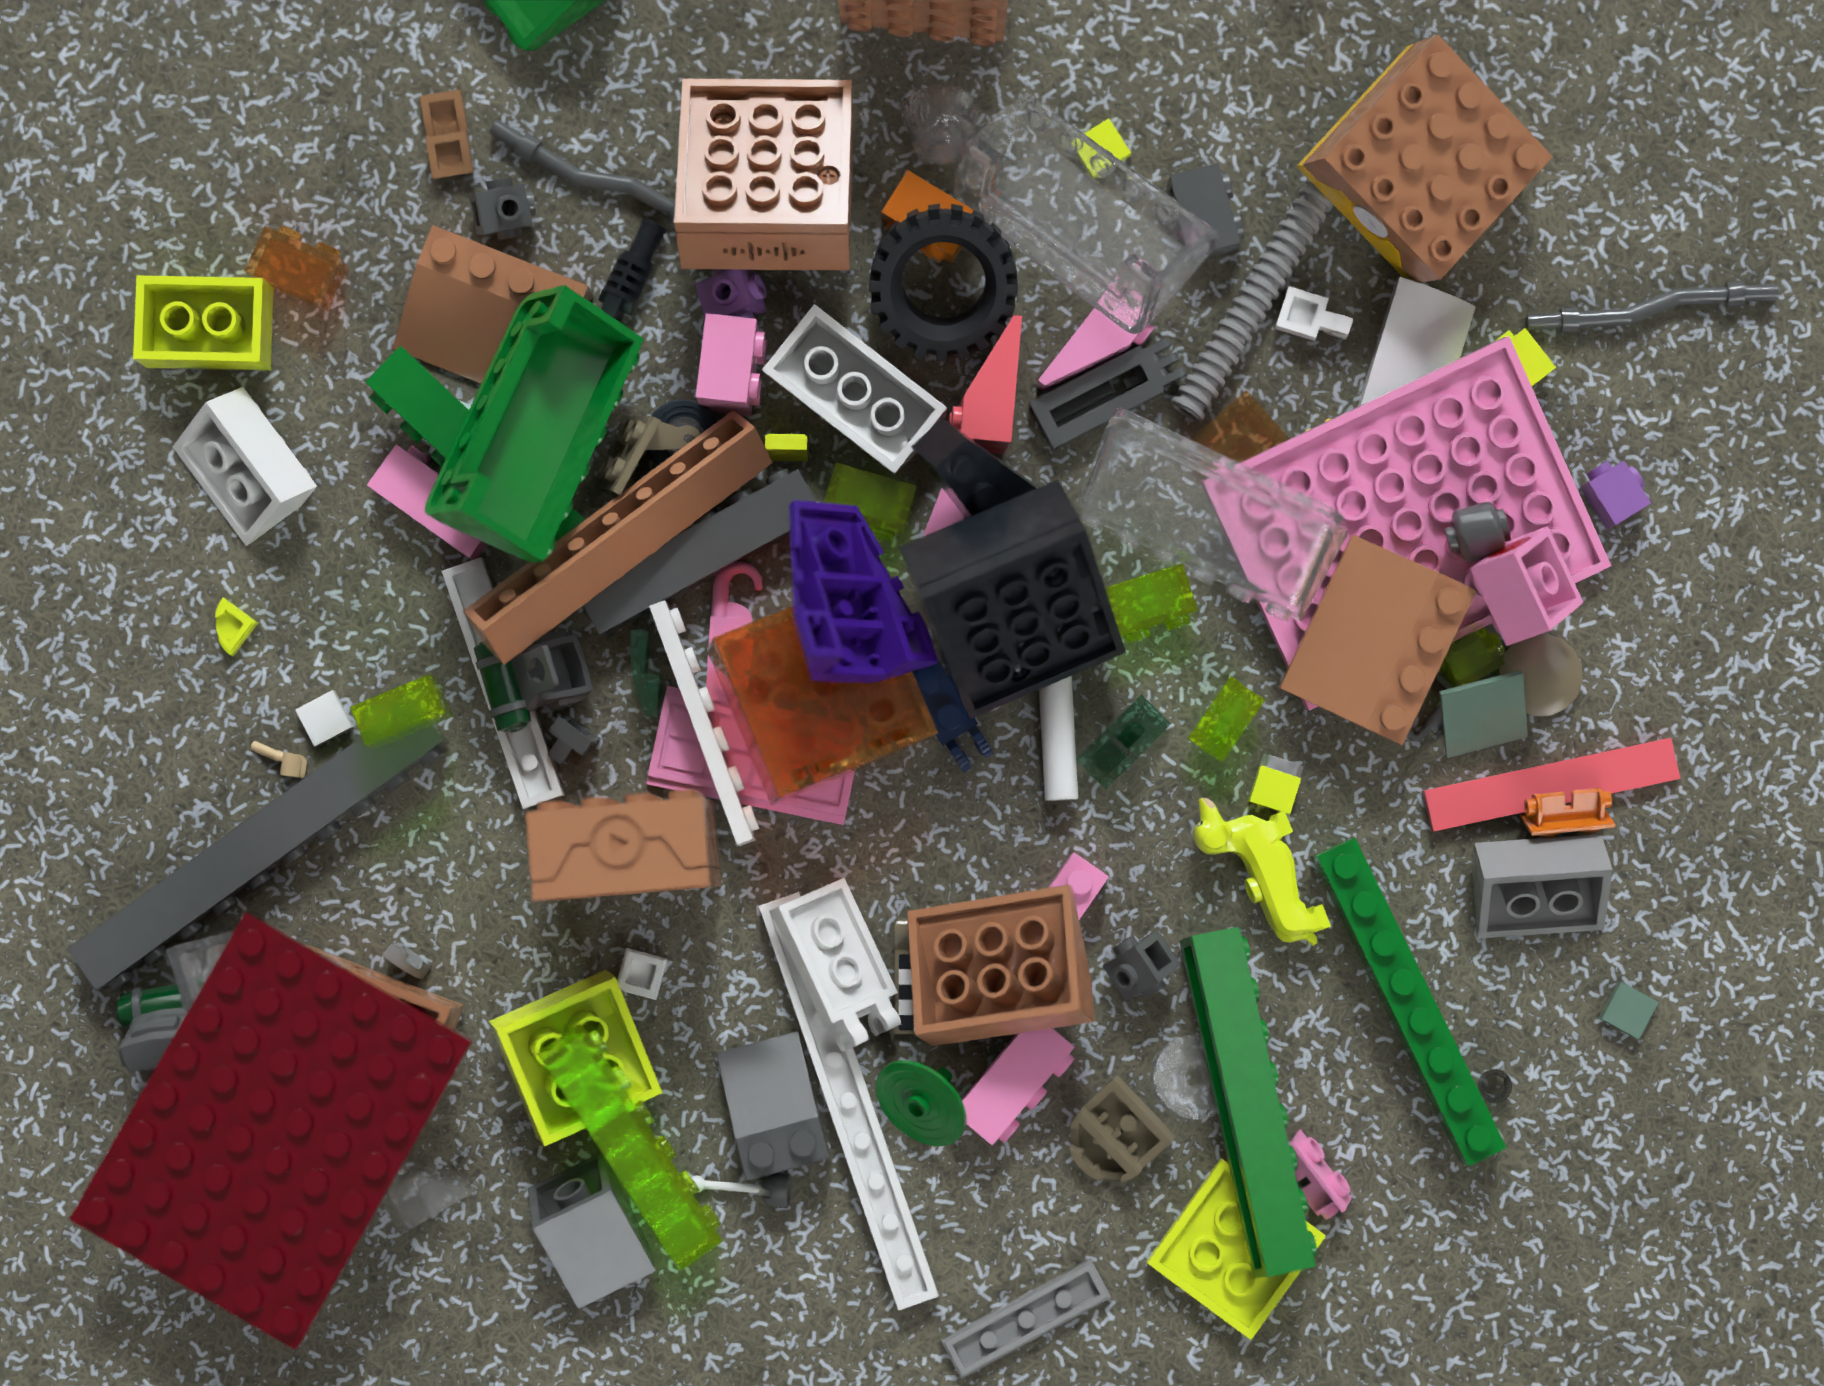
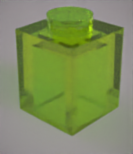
(1473, 657)

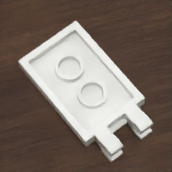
(838, 962)

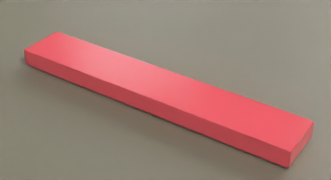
(1506, 792)

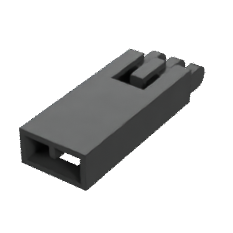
(1090, 399)

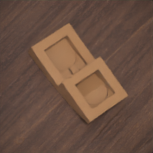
(447, 134)

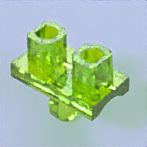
(1226, 719)

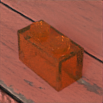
(297, 267)

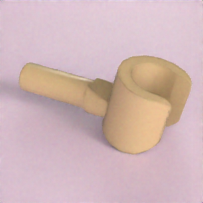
(292, 764)

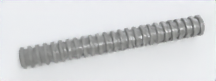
(1253, 301)

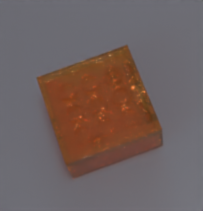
(804, 728)

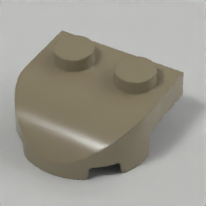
(1116, 1133)

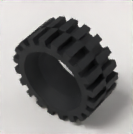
(955, 333)

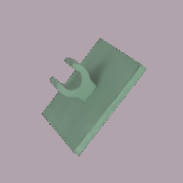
(1484, 714)

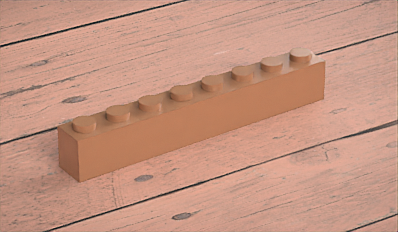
(618, 536)

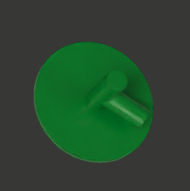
(921, 1102)

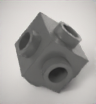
(488, 213)
(1134, 971)

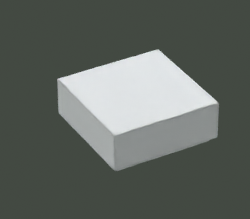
(324, 718)
(641, 973)

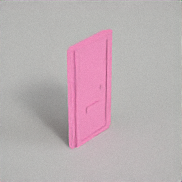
(681, 765)

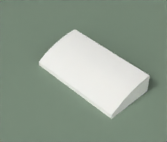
(1417, 336)

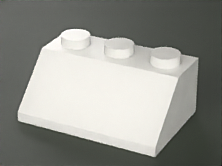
(243, 464)

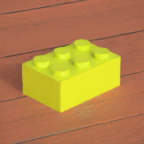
(203, 322)

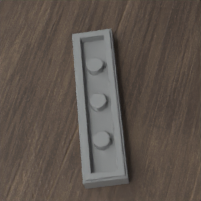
(1025, 1318)

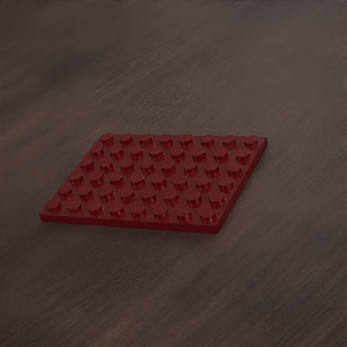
(271, 1131)

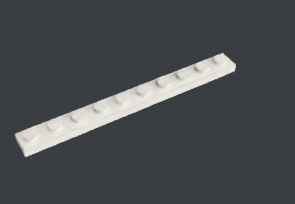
(859, 1137)

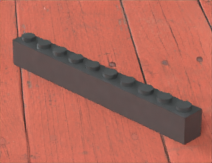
(248, 855)

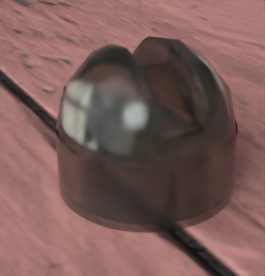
(1487, 1080)

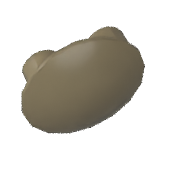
(1549, 671)

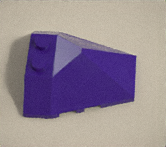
(847, 603)

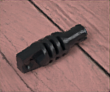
(631, 272)

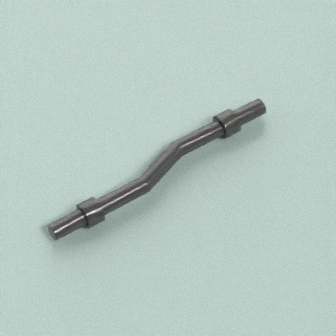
(531, 149)
(1731, 294)

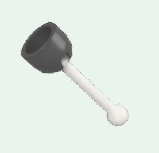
(774, 1189)

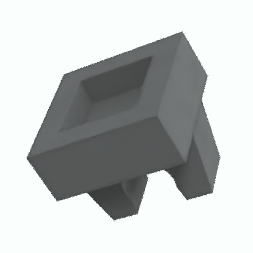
(571, 738)

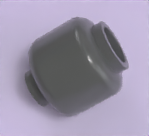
(1478, 531)

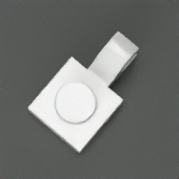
(1305, 315)

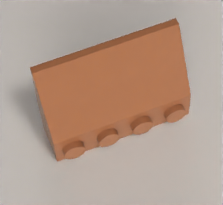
(465, 302)
(1377, 639)
(999, 966)

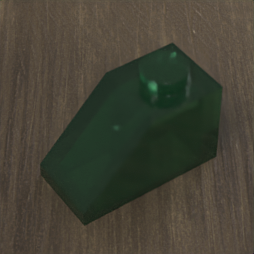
(1123, 742)

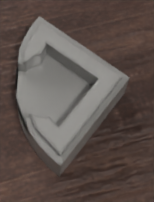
(399, 953)

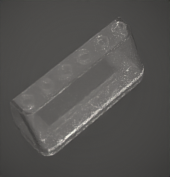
(1081, 212)
(1210, 515)

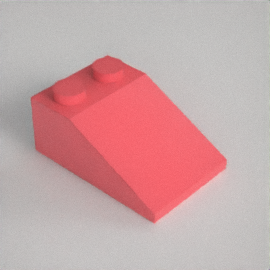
(989, 402)

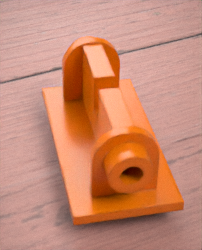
(1548, 815)

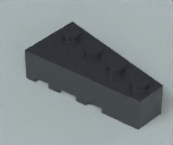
(968, 471)

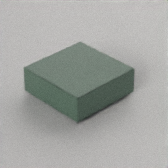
(1628, 1010)

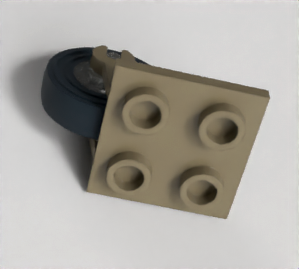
(660, 434)

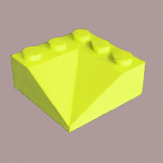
(593, 1004)

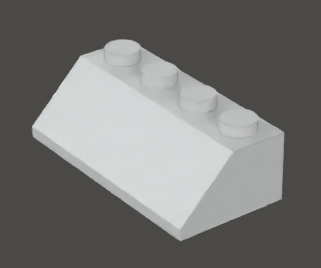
(854, 389)

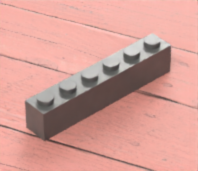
(698, 553)

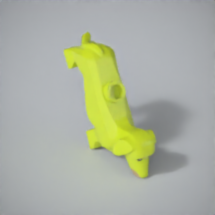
(1268, 865)

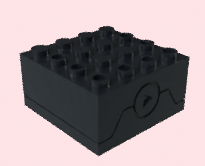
(1014, 598)

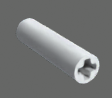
(1058, 741)

